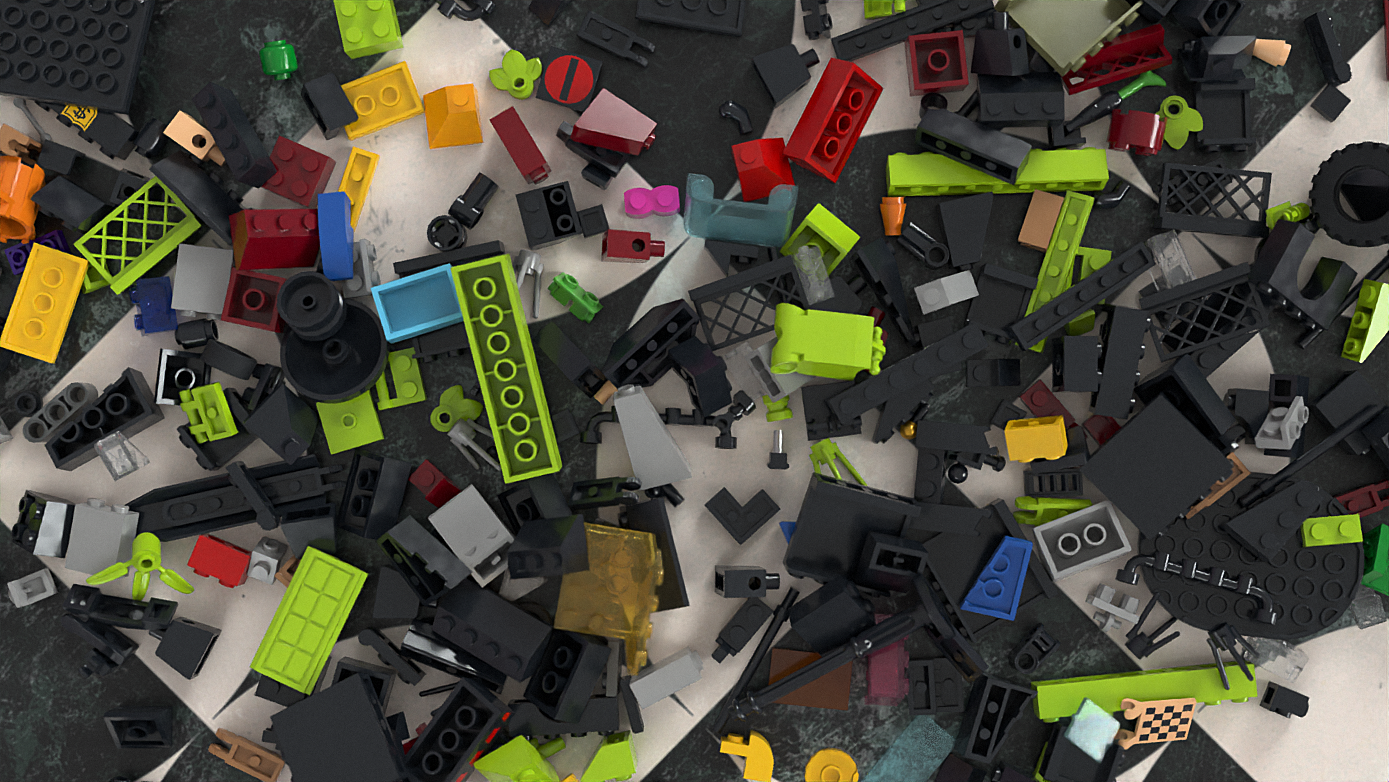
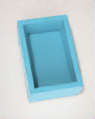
(417, 304)

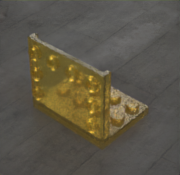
(616, 591)

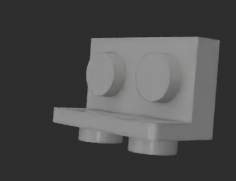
(363, 271)
(1282, 426)

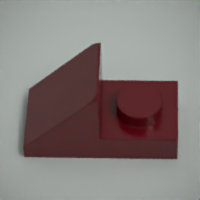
(434, 484)

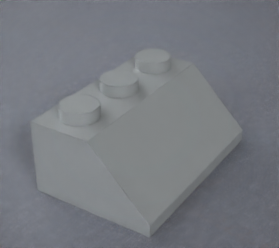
(1080, 541)

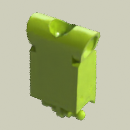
(825, 343)

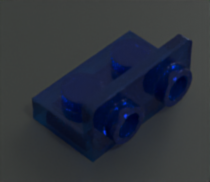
(153, 306)

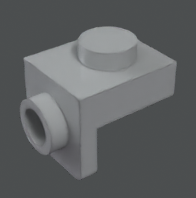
(266, 559)
(32, 588)

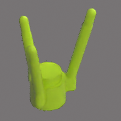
(824, 452)

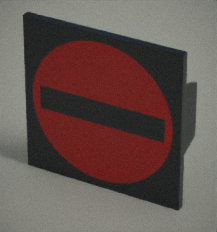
(568, 79)

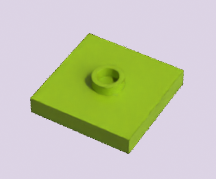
(350, 423)

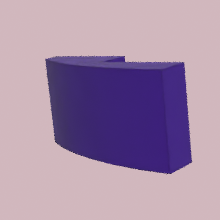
(19, 254)

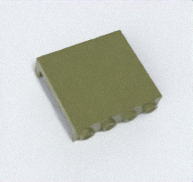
(1069, 28)

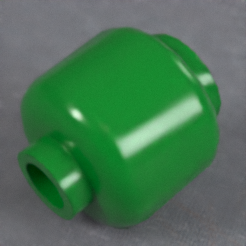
(278, 59)

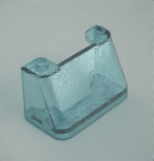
(735, 219)

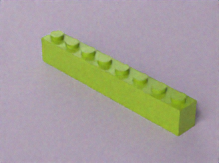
(1045, 171)
(1202, 682)

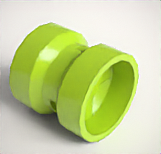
(777, 410)

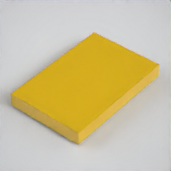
(382, 100)

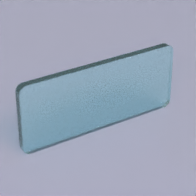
(913, 754)

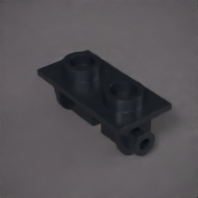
(819, 21)

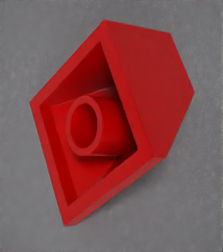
(761, 167)

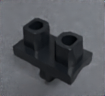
(269, 378)

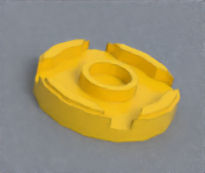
(831, 766)

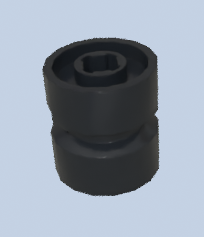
(446, 233)

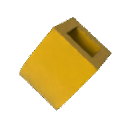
(757, 753)

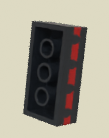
(458, 734)

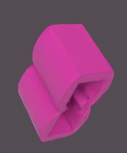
(659, 201)

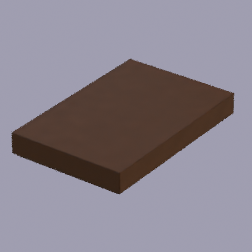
(827, 692)

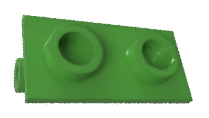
(585, 303)

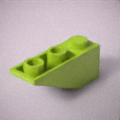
(1369, 321)

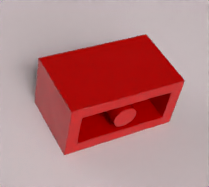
(221, 560)

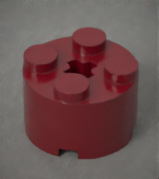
(1136, 131)

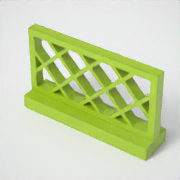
(149, 257)

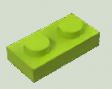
(1331, 530)

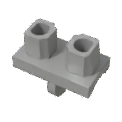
(1126, 609)

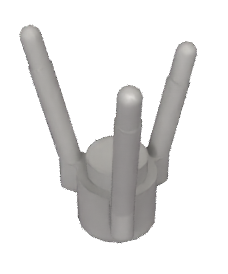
(527, 263)
(462, 434)

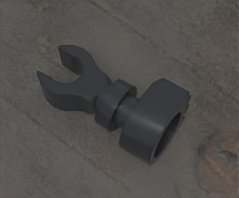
(743, 405)

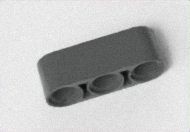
(48, 415)

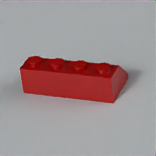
(833, 119)

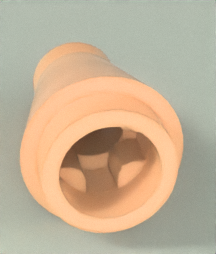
(1272, 51)

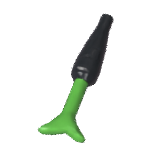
(1111, 100)

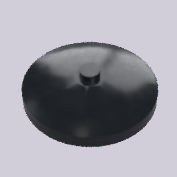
(340, 365)

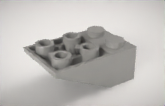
(474, 534)

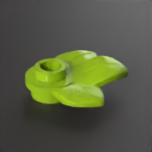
(516, 71)
(1179, 124)
(455, 407)

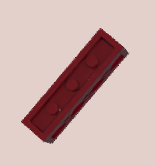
(1123, 48)

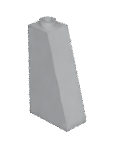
(649, 443)

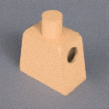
(189, 133)

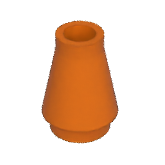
(892, 214)

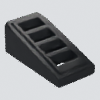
(1077, 483)

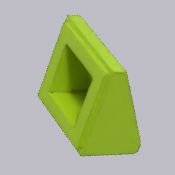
(93, 279)
(1081, 324)

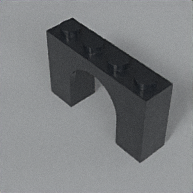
(1277, 273)

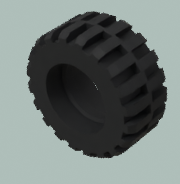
(1326, 194)

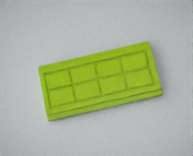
(308, 620)

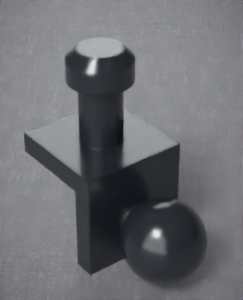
(958, 472)

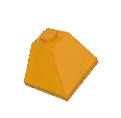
(453, 116)

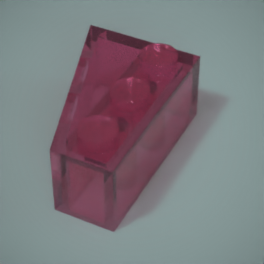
(886, 673)

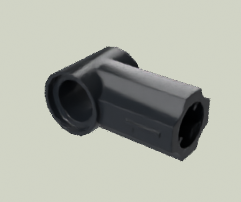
(469, 206)
(921, 244)

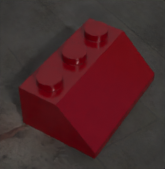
(275, 238)

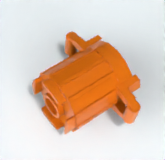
(16, 189)

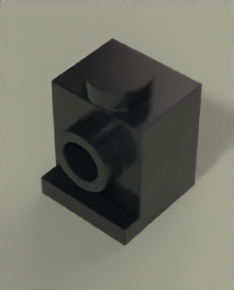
(125, 179)
(1284, 701)

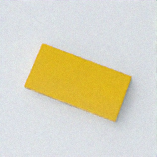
(44, 303)

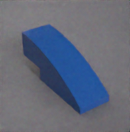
(336, 235)

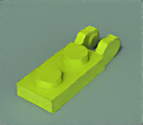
(1046, 509)

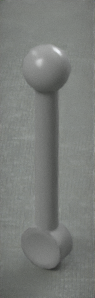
(21, 103)

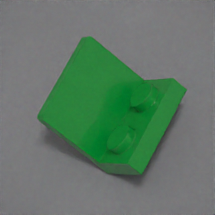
(1376, 559)

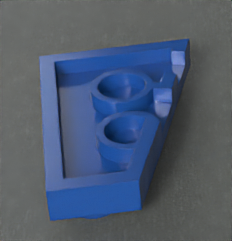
(1001, 580)

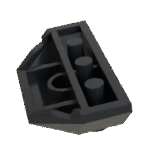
(642, 351)

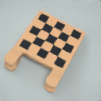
(1156, 720)

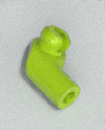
(549, 748)

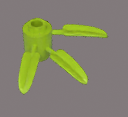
(145, 558)

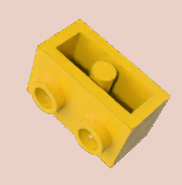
(1036, 438)

